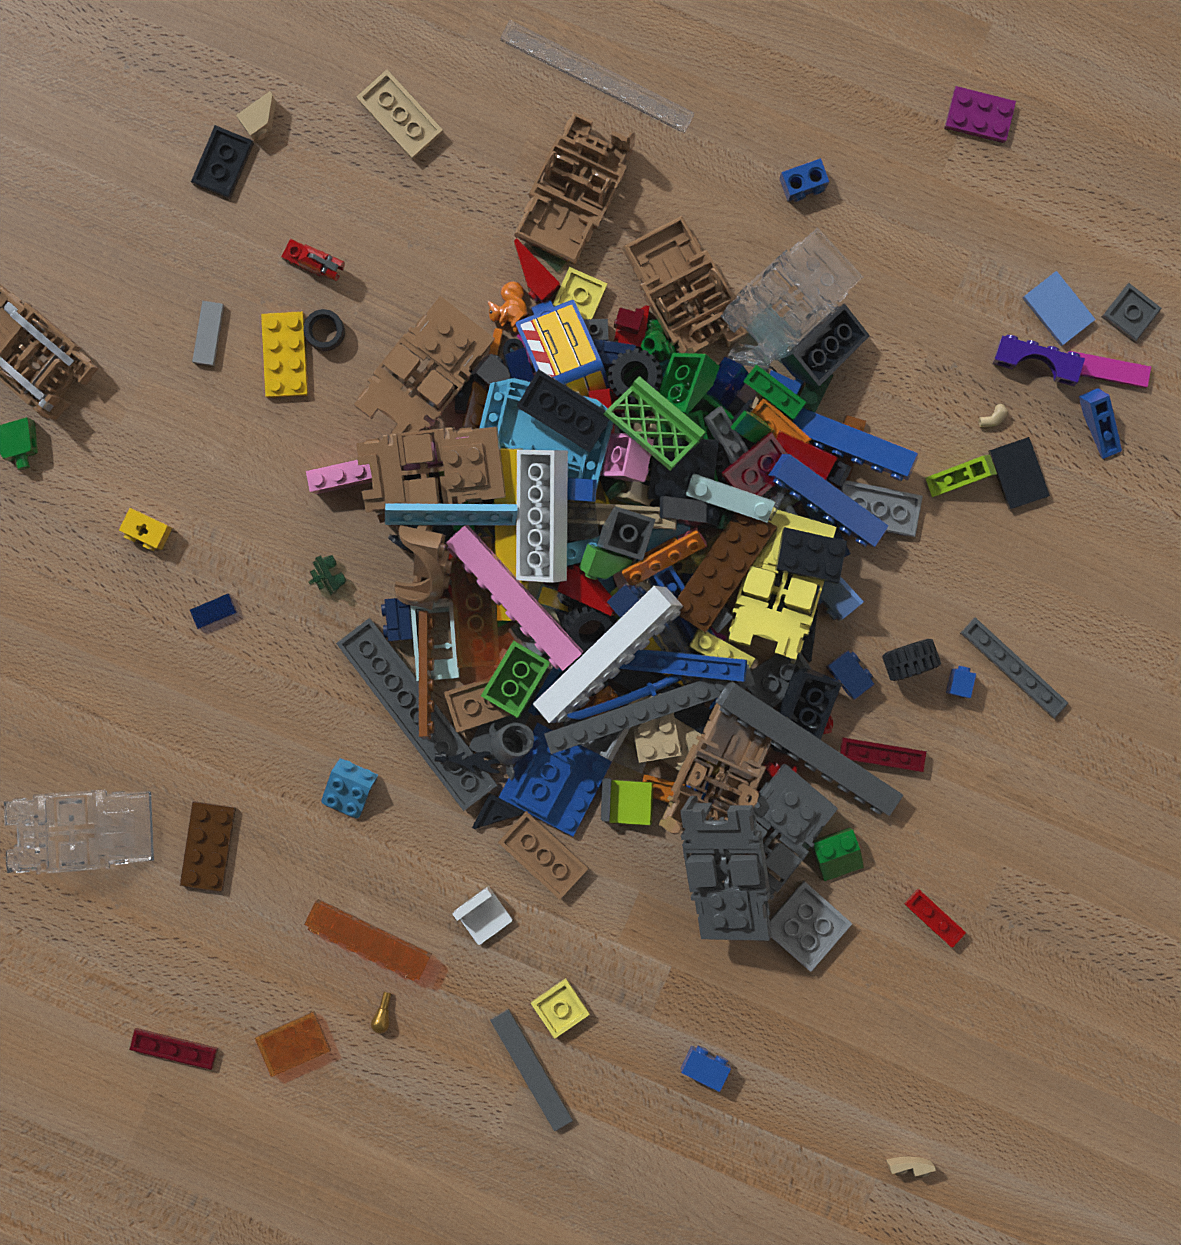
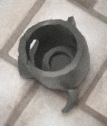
(509, 745)

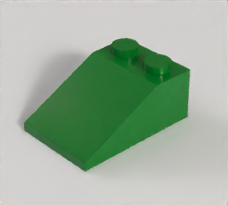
(688, 379)

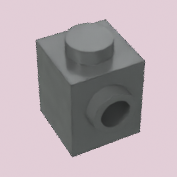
(597, 328)

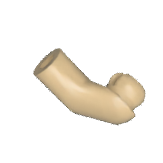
(997, 417)

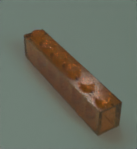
(367, 939)

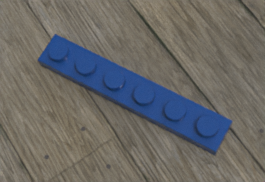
(688, 665)

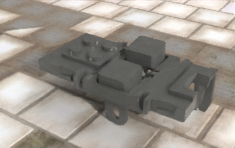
(793, 812)
(726, 908)

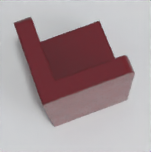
(629, 320)

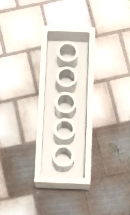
(541, 515)

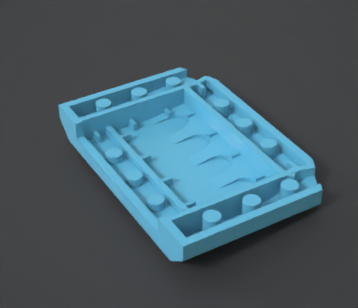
(523, 431)

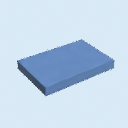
(1058, 308)

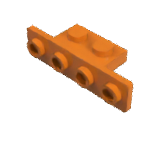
(663, 557)

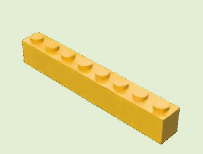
(506, 534)

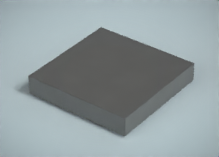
(1131, 312)

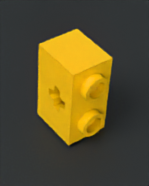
(136, 521)

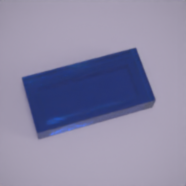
(213, 611)

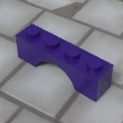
(1064, 366)

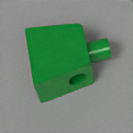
(18, 441)

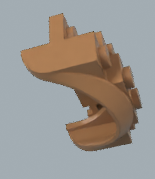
(430, 566)

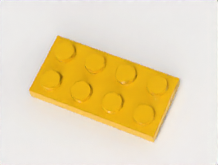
(284, 354)

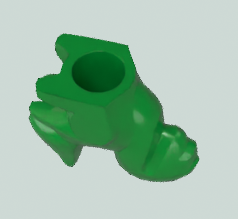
(656, 342)

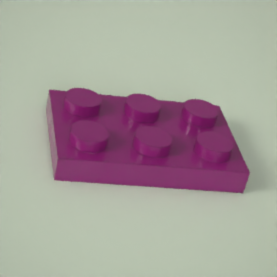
(980, 114)

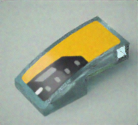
(552, 599)

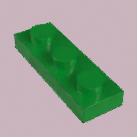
(775, 392)

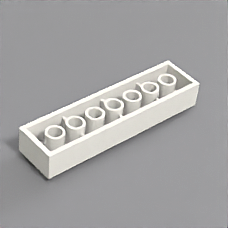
(609, 654)

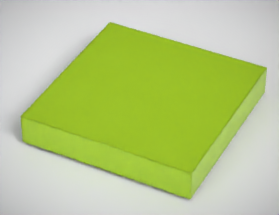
(631, 802)

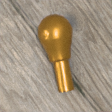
(380, 1021)

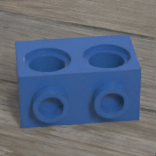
(801, 175)

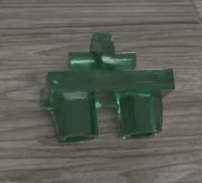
(331, 582)

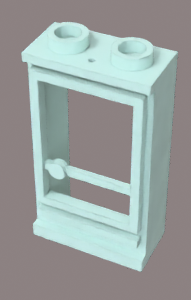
(444, 667)

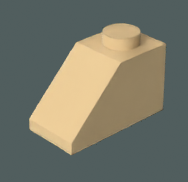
(258, 117)

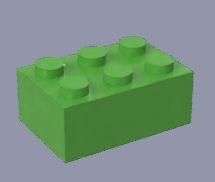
(516, 679)

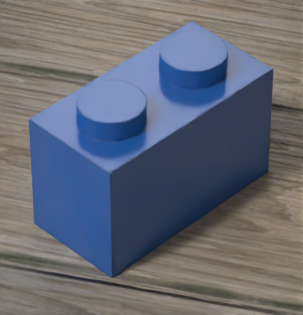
(706, 1068)

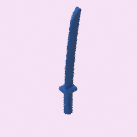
(649, 689)

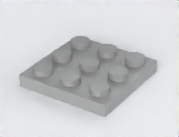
(807, 926)

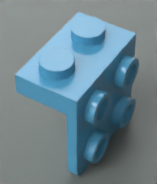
(348, 788)

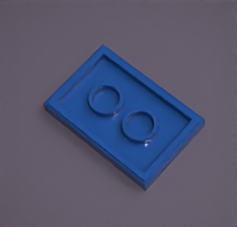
(543, 780)

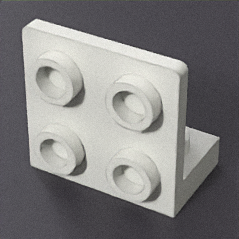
(483, 915)

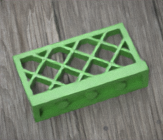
(664, 413)

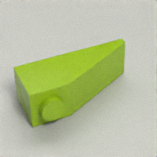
(961, 475)

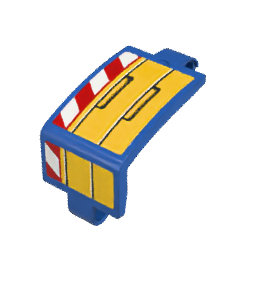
(563, 347)

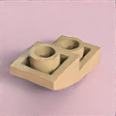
(919, 1166)

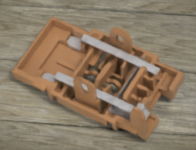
(57, 375)

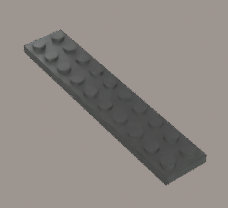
(399, 694)

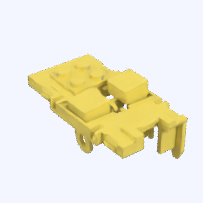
(758, 584)

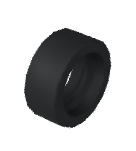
(320, 314)

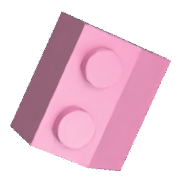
(626, 459)

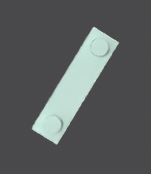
(730, 498)

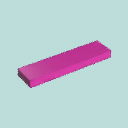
(1115, 370)

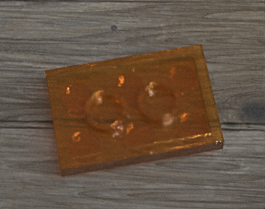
(292, 1044)

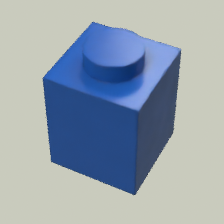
(961, 682)

